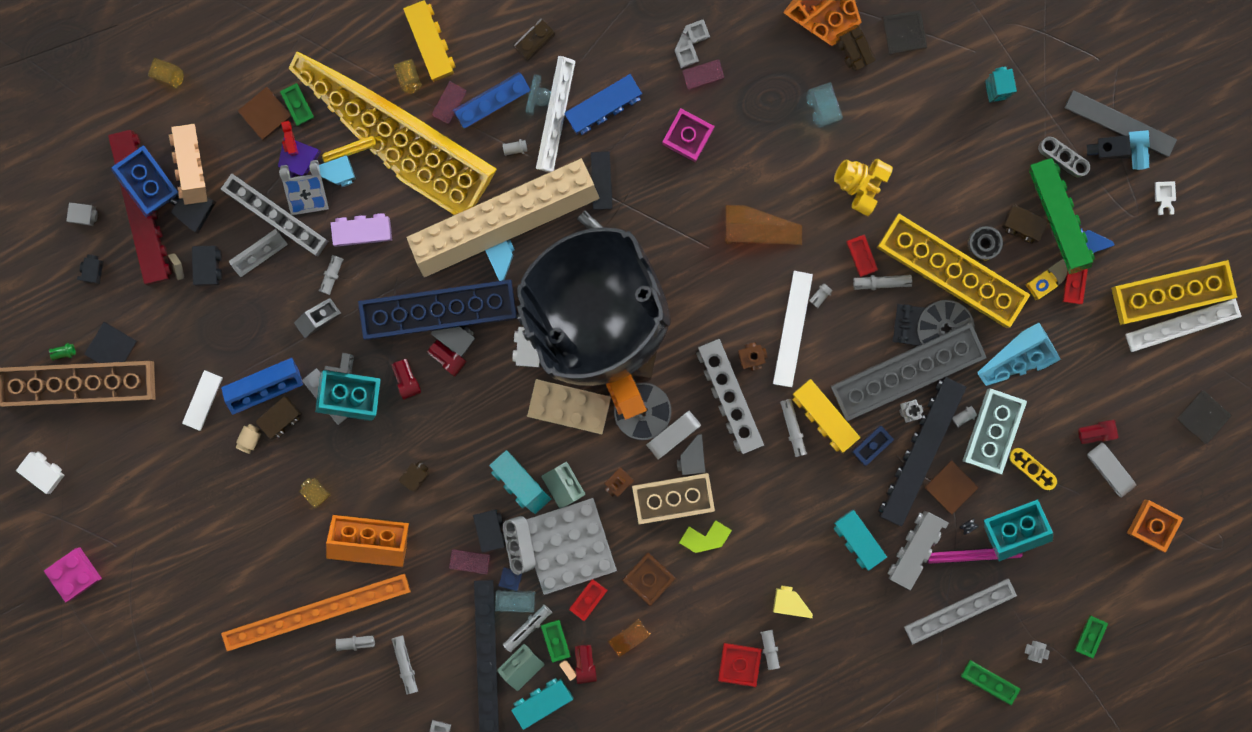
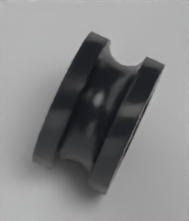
(968, 526)

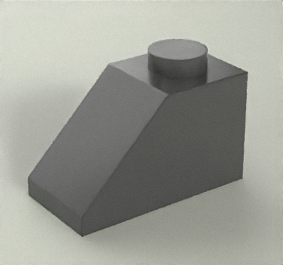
(317, 317)
(456, 338)
(692, 458)

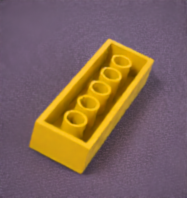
(1174, 292)

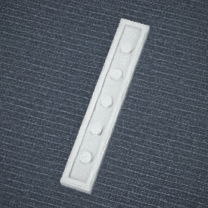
(555, 114)
(1183, 325)
(792, 329)

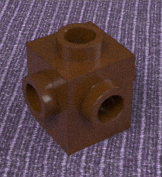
(747, 362)

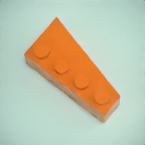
(626, 397)

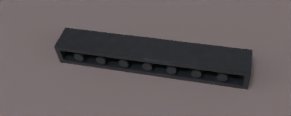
(922, 452)

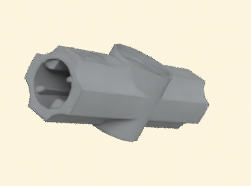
(911, 411)

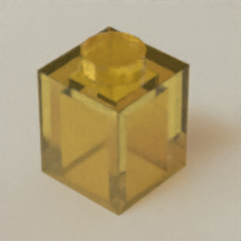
(314, 492)

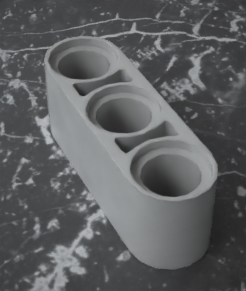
(1073, 157)
(673, 435)
(1111, 470)
(519, 545)

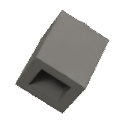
(82, 214)

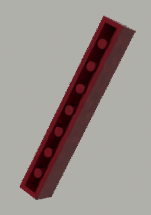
(144, 229)

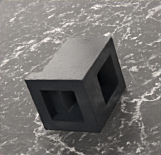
(91, 269)

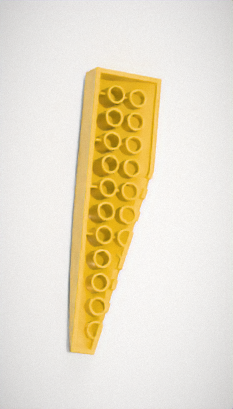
(404, 143)

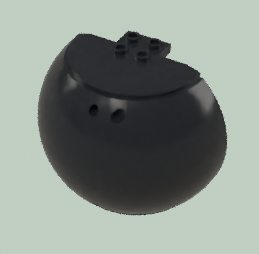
(593, 307)

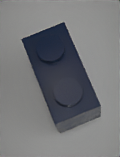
(872, 445)

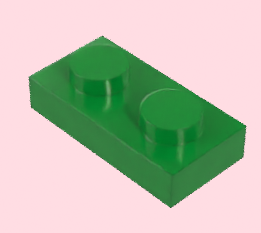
(297, 104)
(1091, 636)
(555, 640)

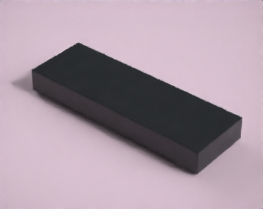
(602, 179)

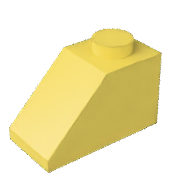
(790, 603)

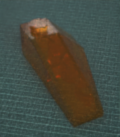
(753, 226)

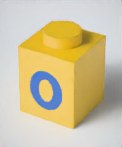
(1042, 284)

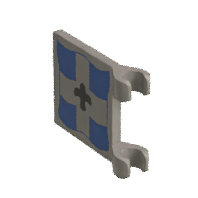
(304, 192)

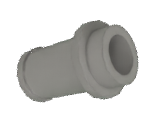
(515, 147)
(820, 295)
(964, 416)

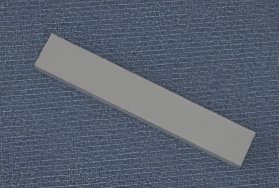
(960, 611)

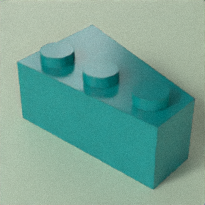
(519, 482)

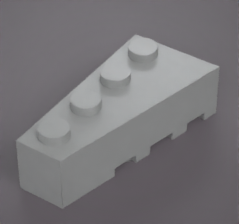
(916, 549)

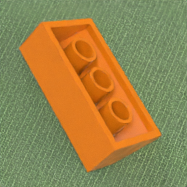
(367, 540)

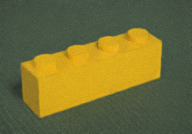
(428, 40)
(828, 418)

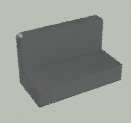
(346, 364)

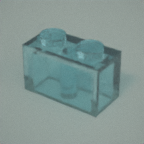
(824, 105)
(515, 601)

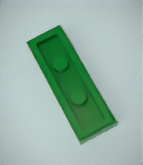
(990, 682)

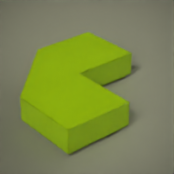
(714, 538)

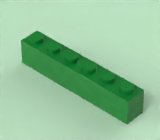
(1061, 216)

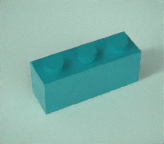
(1000, 84)
(859, 540)
(541, 703)

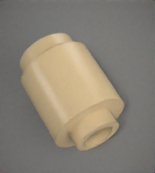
(248, 438)

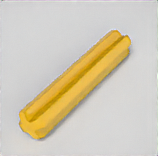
(349, 149)

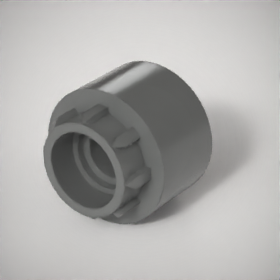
(992, 236)

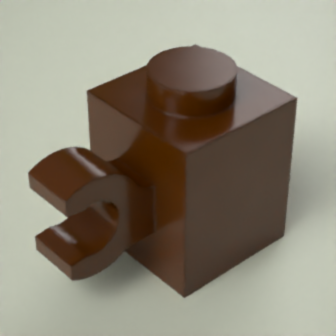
(618, 482)

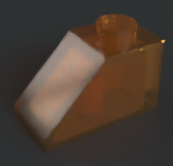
(629, 638)

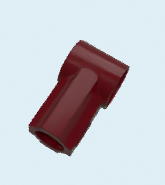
(450, 360)
(407, 383)
(1102, 431)
(585, 669)

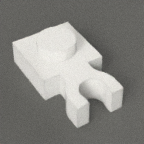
(1165, 193)

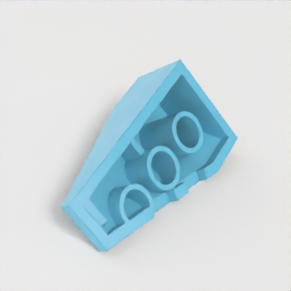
(1025, 352)

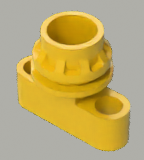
(858, 179)

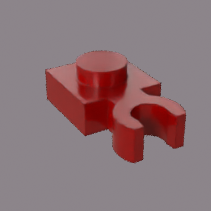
(289, 143)

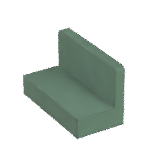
(563, 485)
(520, 667)

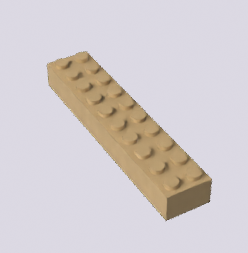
(502, 217)

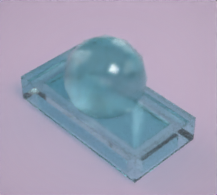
(537, 95)

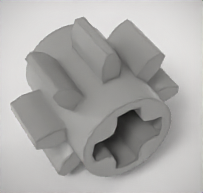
(1037, 651)

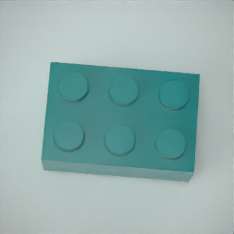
(347, 395)
(1018, 530)

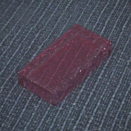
(703, 74)
(449, 100)
(469, 561)

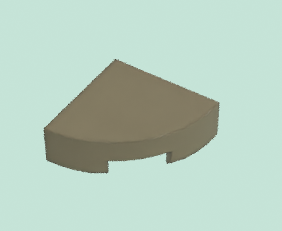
(176, 266)
(1059, 271)

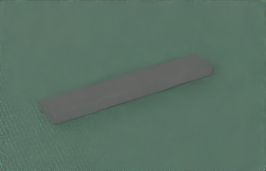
(1118, 122)

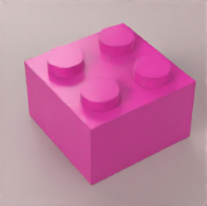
(688, 135)
(72, 574)

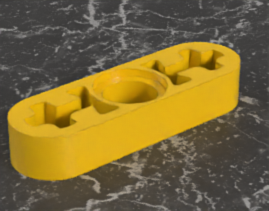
(1040, 482)

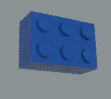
(144, 181)

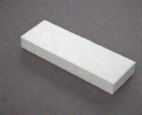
(202, 400)

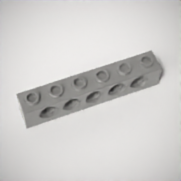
(274, 215)
(741, 444)

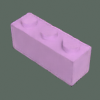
(361, 230)

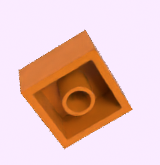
(1155, 525)

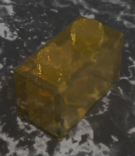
(166, 73)
(408, 76)

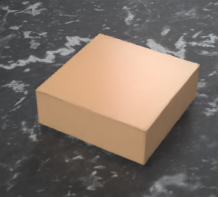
(569, 671)

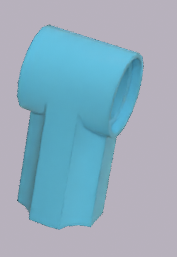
(1139, 149)

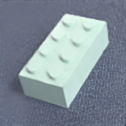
(994, 431)

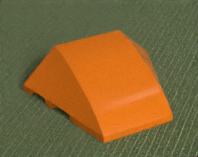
(824, 17)

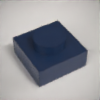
(509, 579)

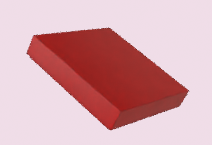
(740, 665)

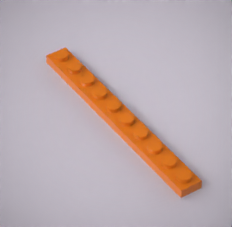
(316, 612)

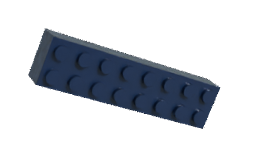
(437, 309)

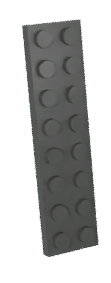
(908, 371)

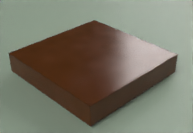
(264, 113)
(951, 487)
(648, 579)

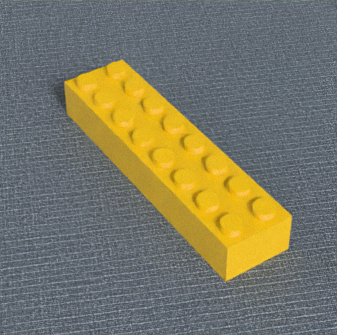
(953, 271)

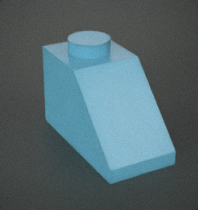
(338, 171)
(501, 258)

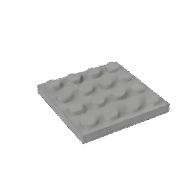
(570, 546)

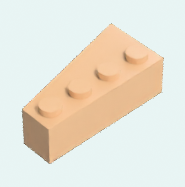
(189, 164)

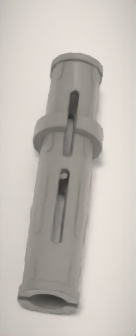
(882, 282)
(793, 428)
(544, 612)
(407, 673)

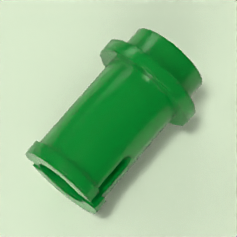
(62, 352)

